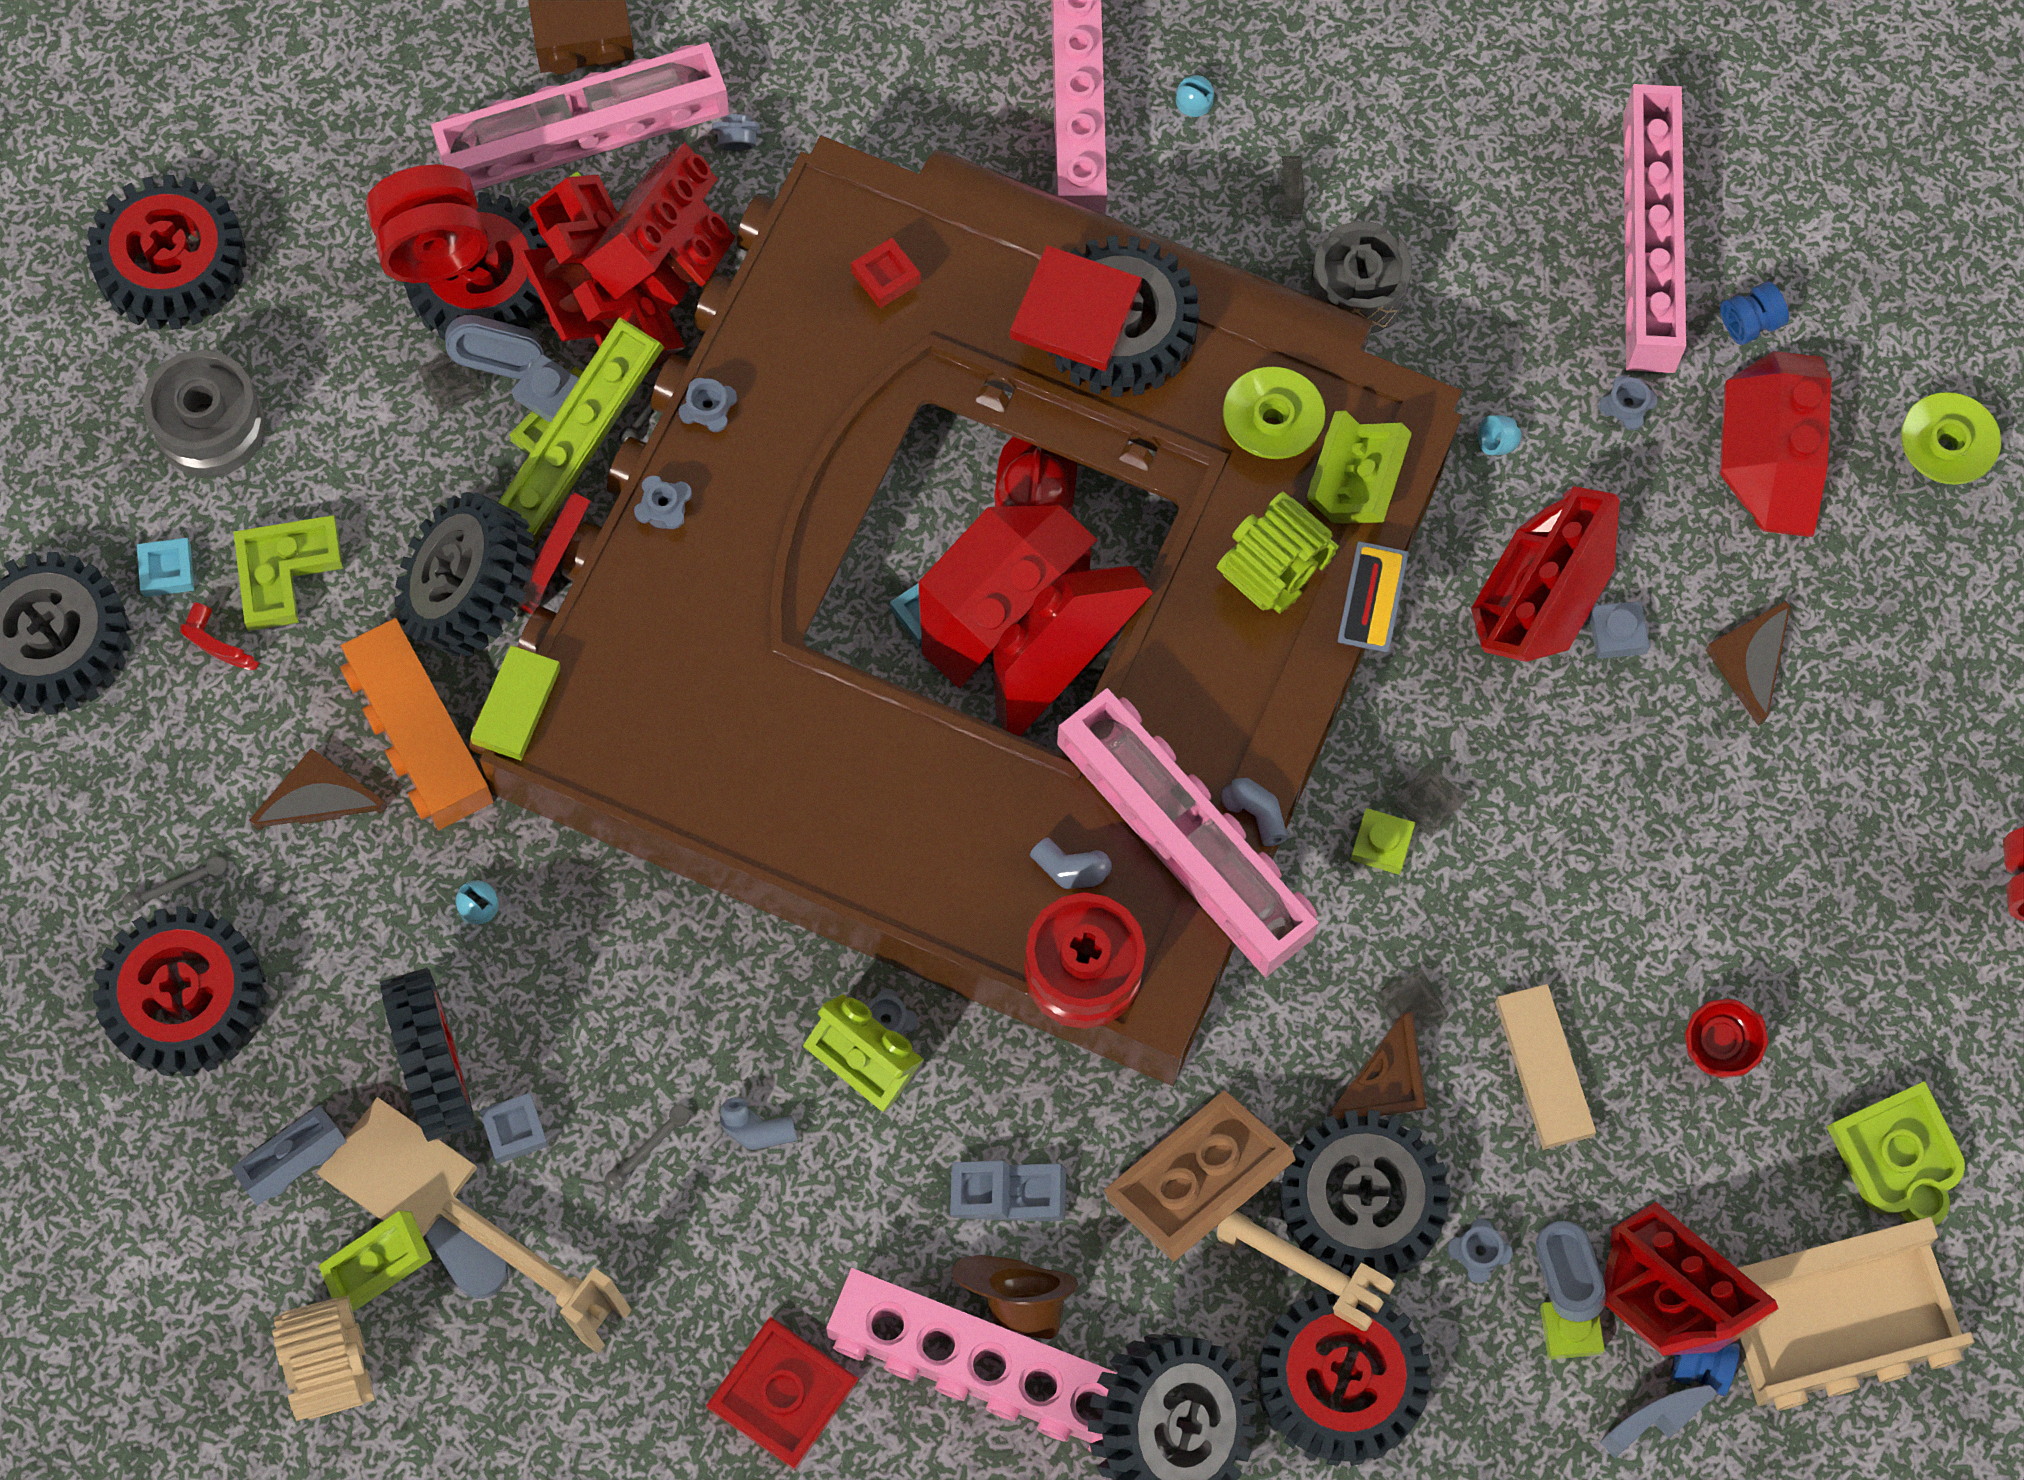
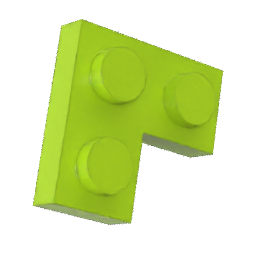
(272, 557)

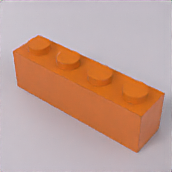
(416, 724)

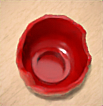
(1726, 1038)

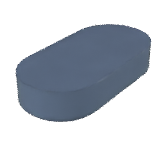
(492, 346)
(470, 1264)
(1570, 1271)

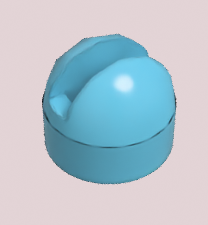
(1190, 97)
(1498, 427)
(469, 909)

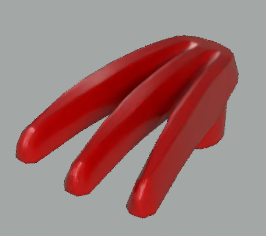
(194, 631)

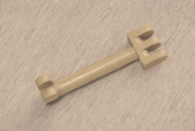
(1352, 1291)

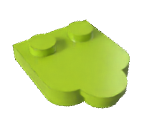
(1901, 1155)

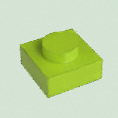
(1382, 841)
(1570, 1338)

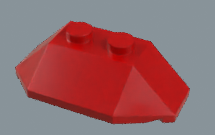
(1778, 440)
(1549, 577)
(992, 582)
(1060, 638)
(1679, 1287)

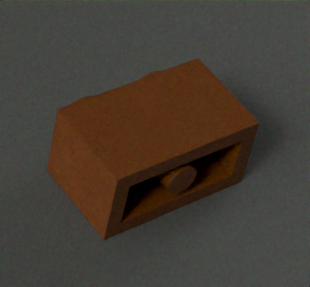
(580, 34)

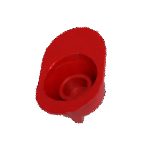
(1034, 477)

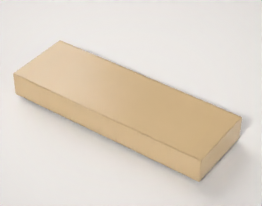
(1545, 1067)

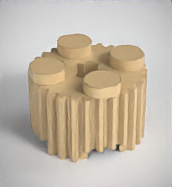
(322, 1358)

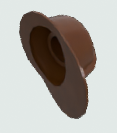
(1018, 1293)

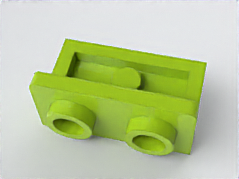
(1358, 469)
(863, 1051)

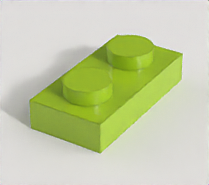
(376, 1260)

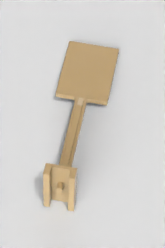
(394, 1169)

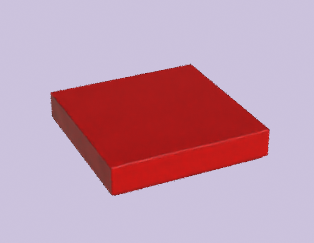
(1075, 308)
(553, 552)
(782, 1393)

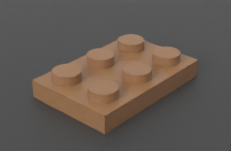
(1199, 1175)

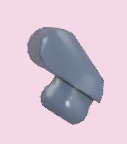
(1259, 802)
(1071, 870)
(751, 1130)

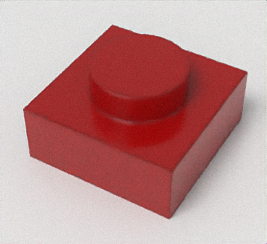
(885, 272)

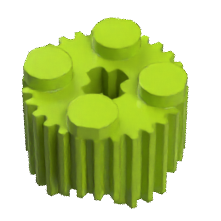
(1277, 553)

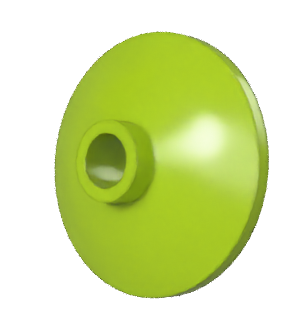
(1279, 395)
(1962, 423)

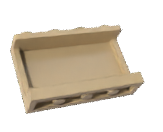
(1850, 1316)

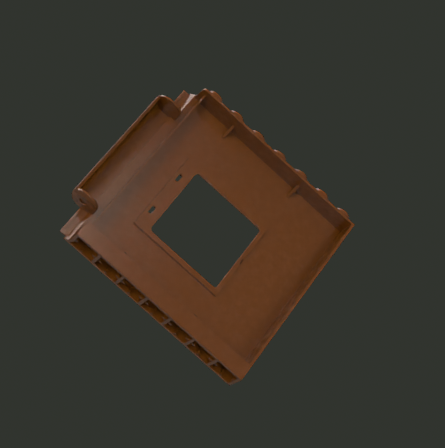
(854, 805)

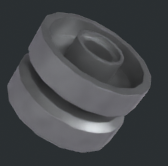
(204, 413)

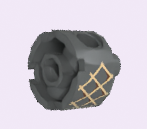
(1363, 272)

